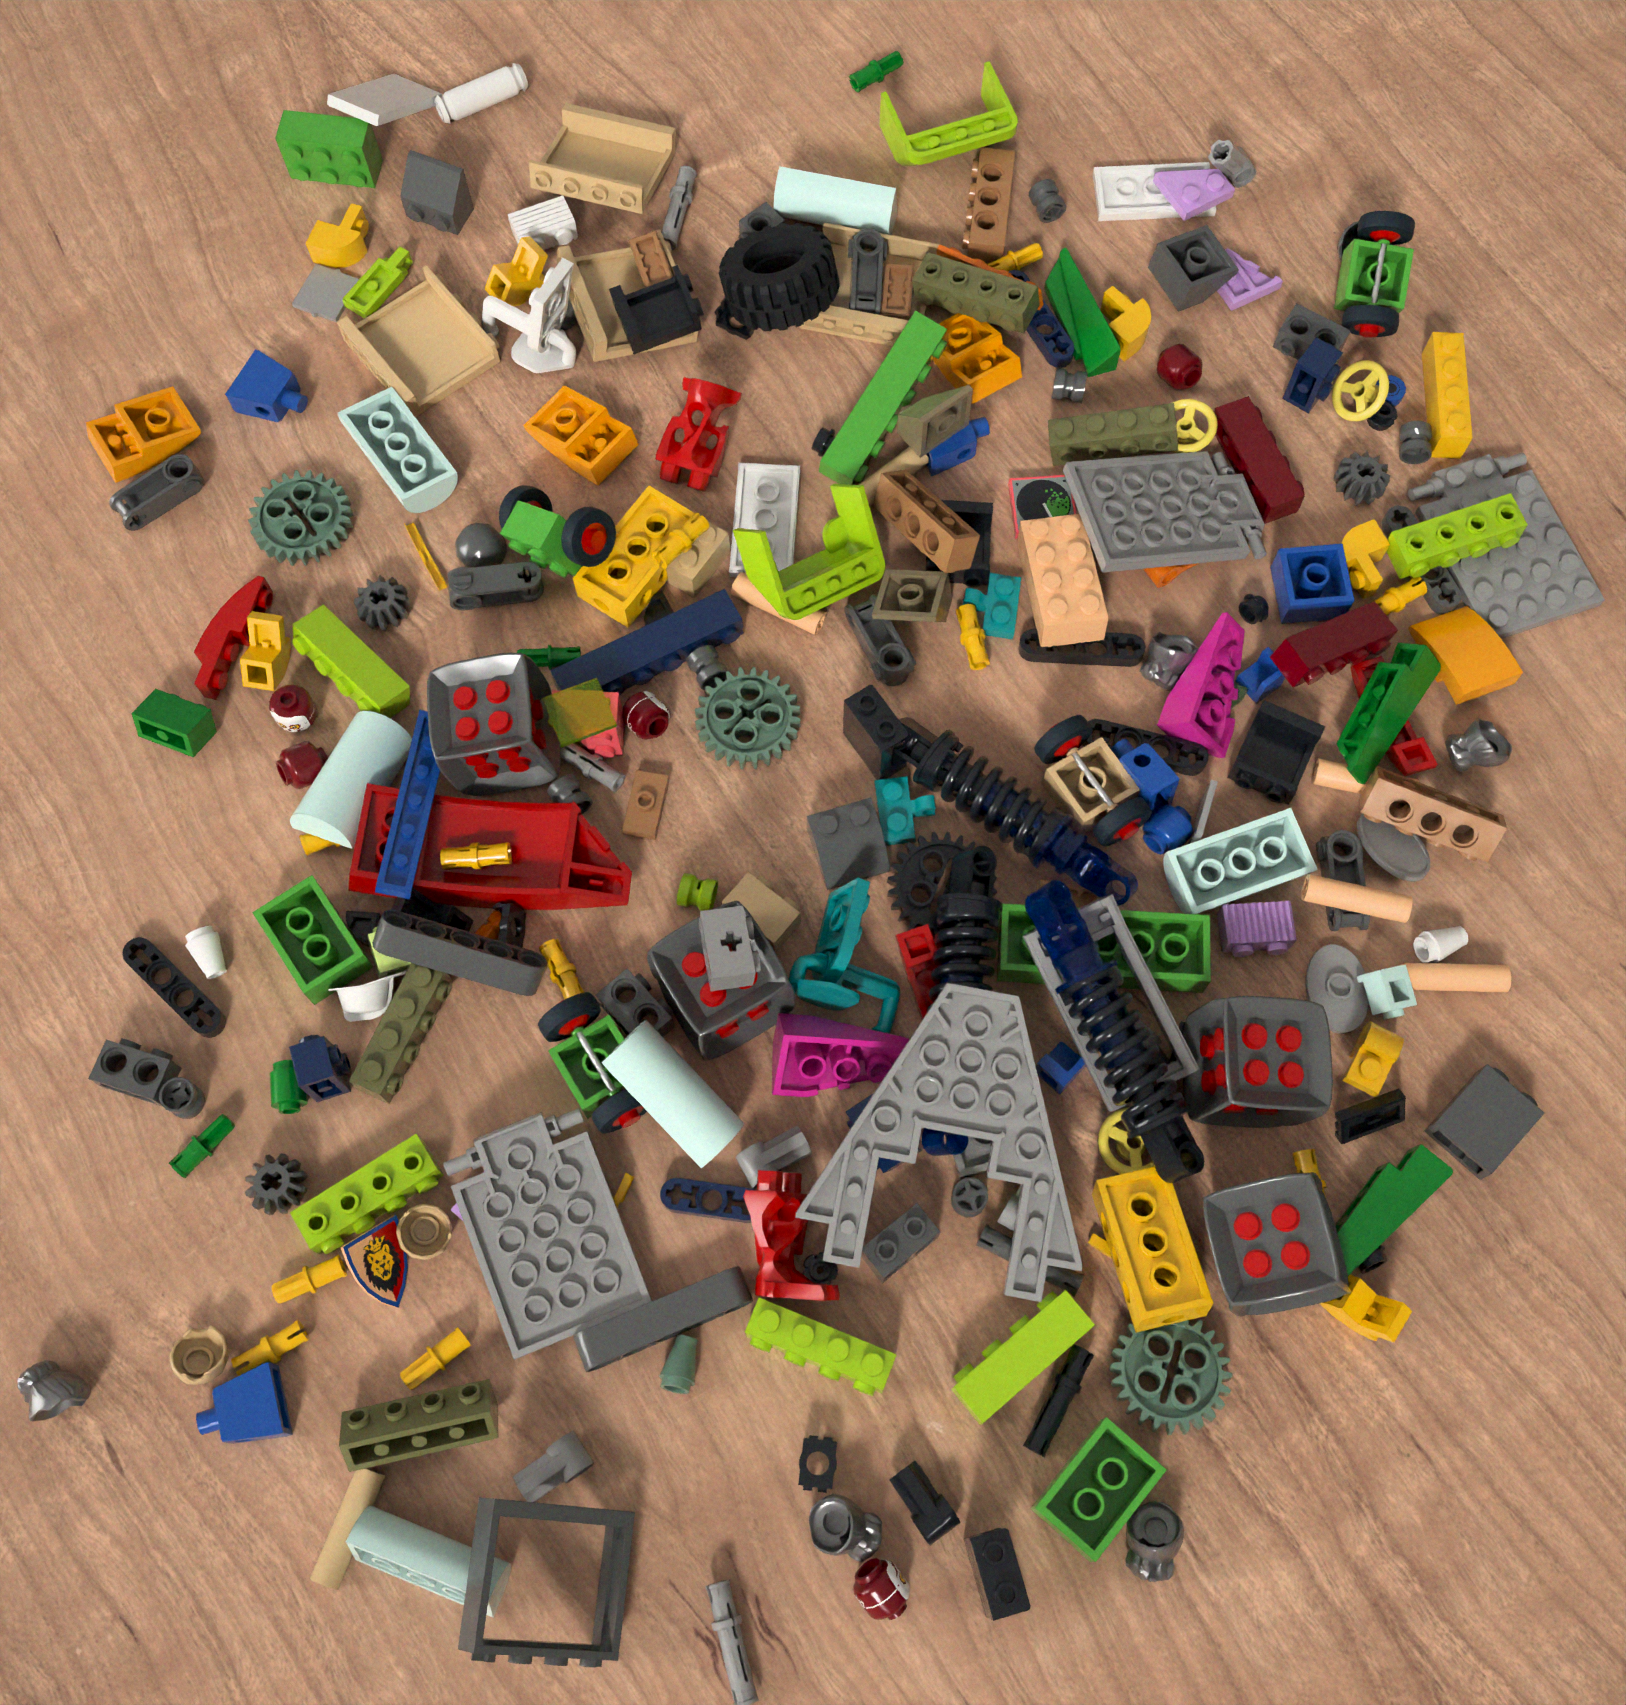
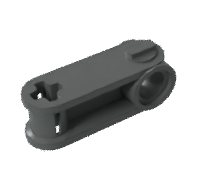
(866, 270)
(157, 491)
(494, 585)
(880, 643)
(1344, 869)

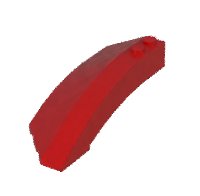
(554, 849)

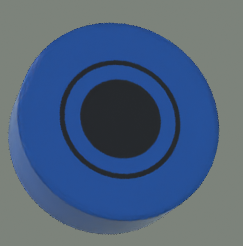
(1396, 390)

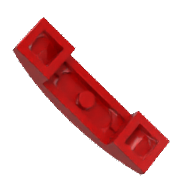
(1407, 751)
(916, 952)

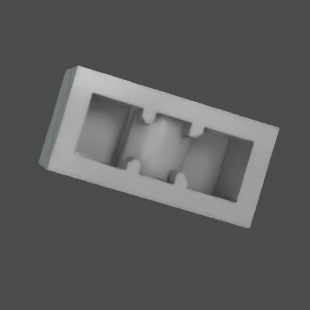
(724, 967)

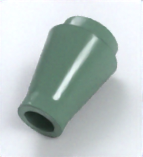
(679, 1368)

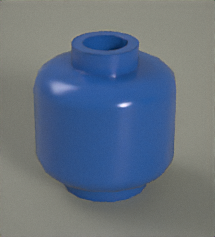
(1167, 829)

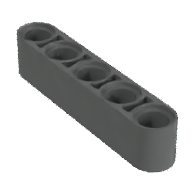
(459, 952)
(662, 1319)

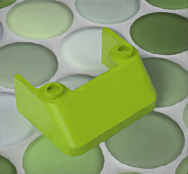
(956, 137)
(846, 565)

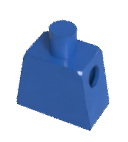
(265, 389)
(958, 447)
(1149, 772)
(248, 1407)

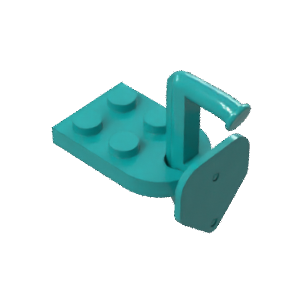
(831, 959)

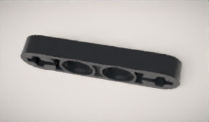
(1082, 653)
(1143, 736)
(170, 990)

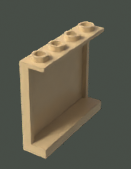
(605, 159)
(593, 304)
(861, 325)
(423, 344)

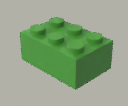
(329, 149)
(312, 939)
(1098, 1489)

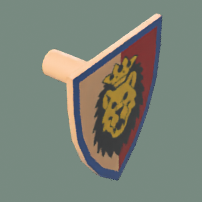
(379, 1262)

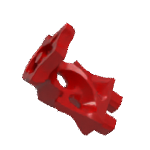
(693, 450)
(780, 1237)

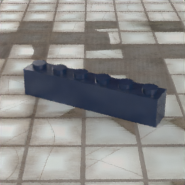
(655, 647)

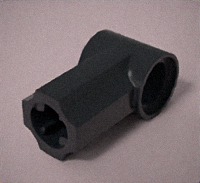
(928, 1508)

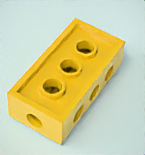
(629, 574)
(1137, 1266)

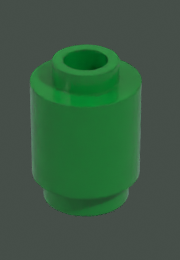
(284, 1088)

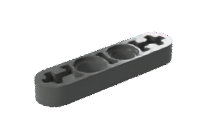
(1448, 587)

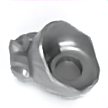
(1168, 659)
(1478, 746)
(51, 1390)
(843, 1528)
(1154, 1540)

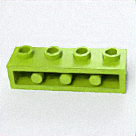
(1456, 536)
(350, 663)
(366, 1195)
(819, 1345)
(1022, 1357)

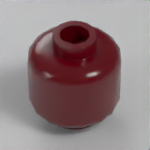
(1179, 367)
(300, 764)

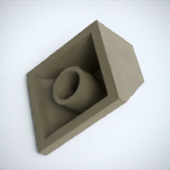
(934, 419)
(913, 596)

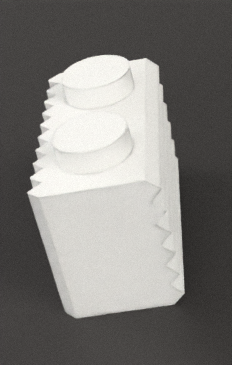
(546, 223)

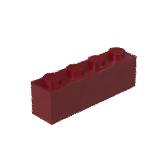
(1256, 456)
(1334, 644)

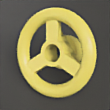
(1368, 402)
(1194, 439)
(1133, 1155)

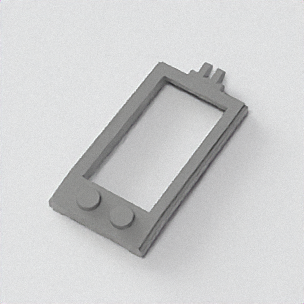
(1104, 919)

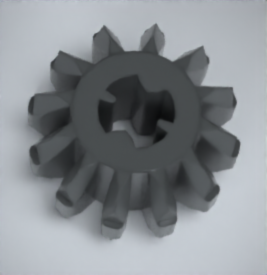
(1362, 478)
(382, 603)
(265, 1194)

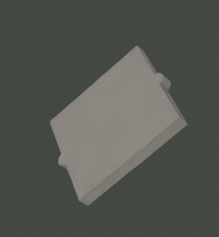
(324, 293)
(1203, 812)

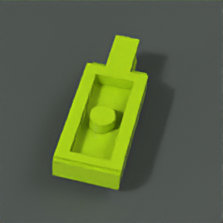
(378, 283)

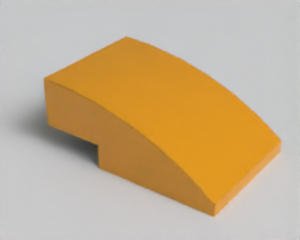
(976, 357)
(142, 433)
(582, 434)
(1469, 653)

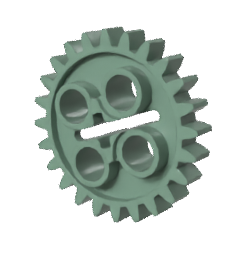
(277, 533)
(766, 737)
(1202, 1383)

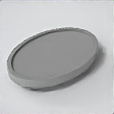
(1394, 851)
(1334, 984)

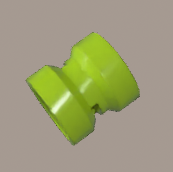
(697, 892)

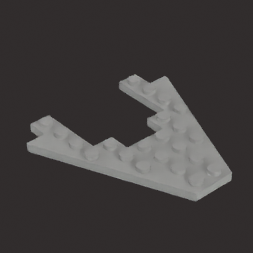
(966, 1076)

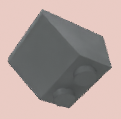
(435, 193)
(1191, 267)
(848, 843)

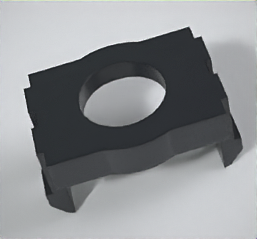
(722, 320)
(509, 912)
(810, 1480)

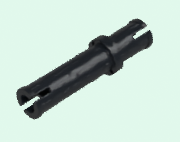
(1058, 1400)

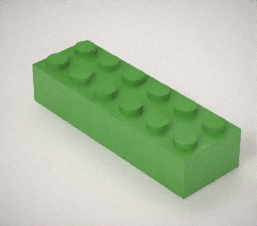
(1170, 943)

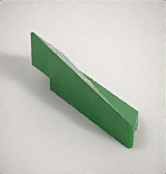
(1081, 317)
(1385, 707)
(1387, 1202)

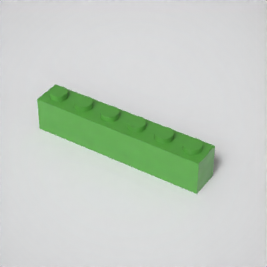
(883, 399)

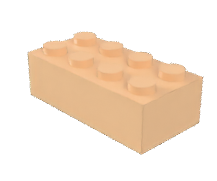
(1062, 580)

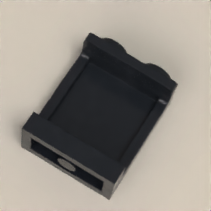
(658, 312)
(979, 517)
(874, 732)
(1275, 752)
(997, 1573)

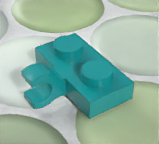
(998, 604)
(897, 810)

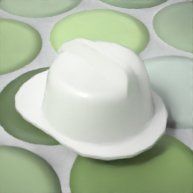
(367, 1000)

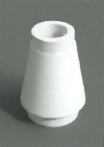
(1438, 944)
(207, 951)

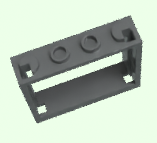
(610, 1589)

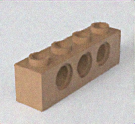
(991, 204)
(926, 521)
(1386, 787)

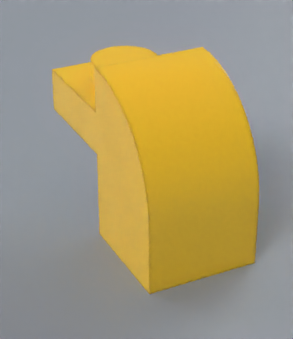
(341, 244)
(517, 280)
(1129, 321)
(1362, 549)
(268, 654)
(1373, 1058)
(1368, 1312)

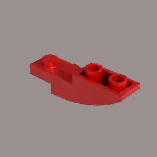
(225, 632)

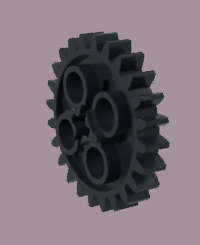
(913, 875)

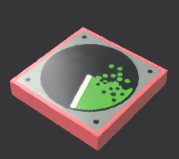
(1039, 498)

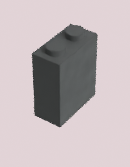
(1484, 1121)

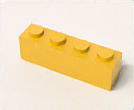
(1447, 394)

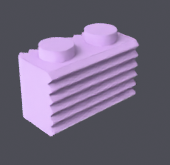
(1256, 927)

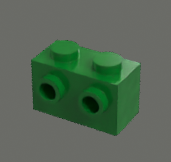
(174, 722)

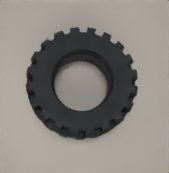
(779, 277)

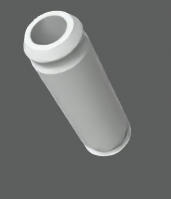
(481, 93)

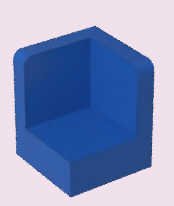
(1261, 677)
(1060, 1067)

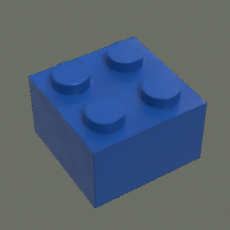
(1311, 583)

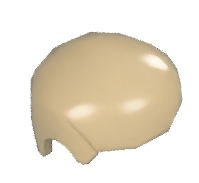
(424, 1231)
(199, 1356)

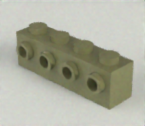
(976, 292)
(1113, 434)
(401, 1032)
(419, 1425)

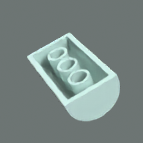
(834, 201)
(400, 450)
(369, 753)
(1237, 863)
(673, 1093)
(420, 1556)

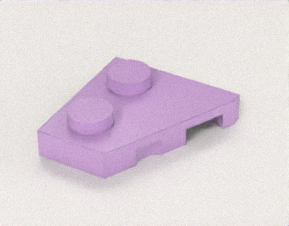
(1193, 190)
(1247, 283)

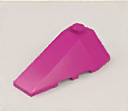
(1209, 677)
(828, 1054)

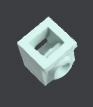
(1389, 991)

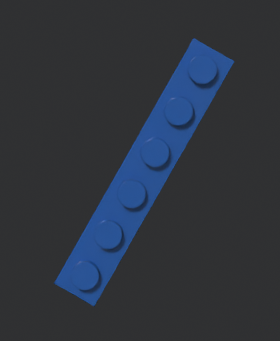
(410, 815)

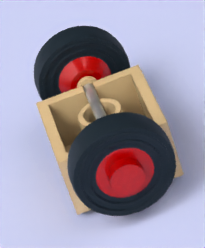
(1090, 783)

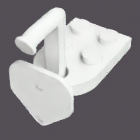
(543, 342)

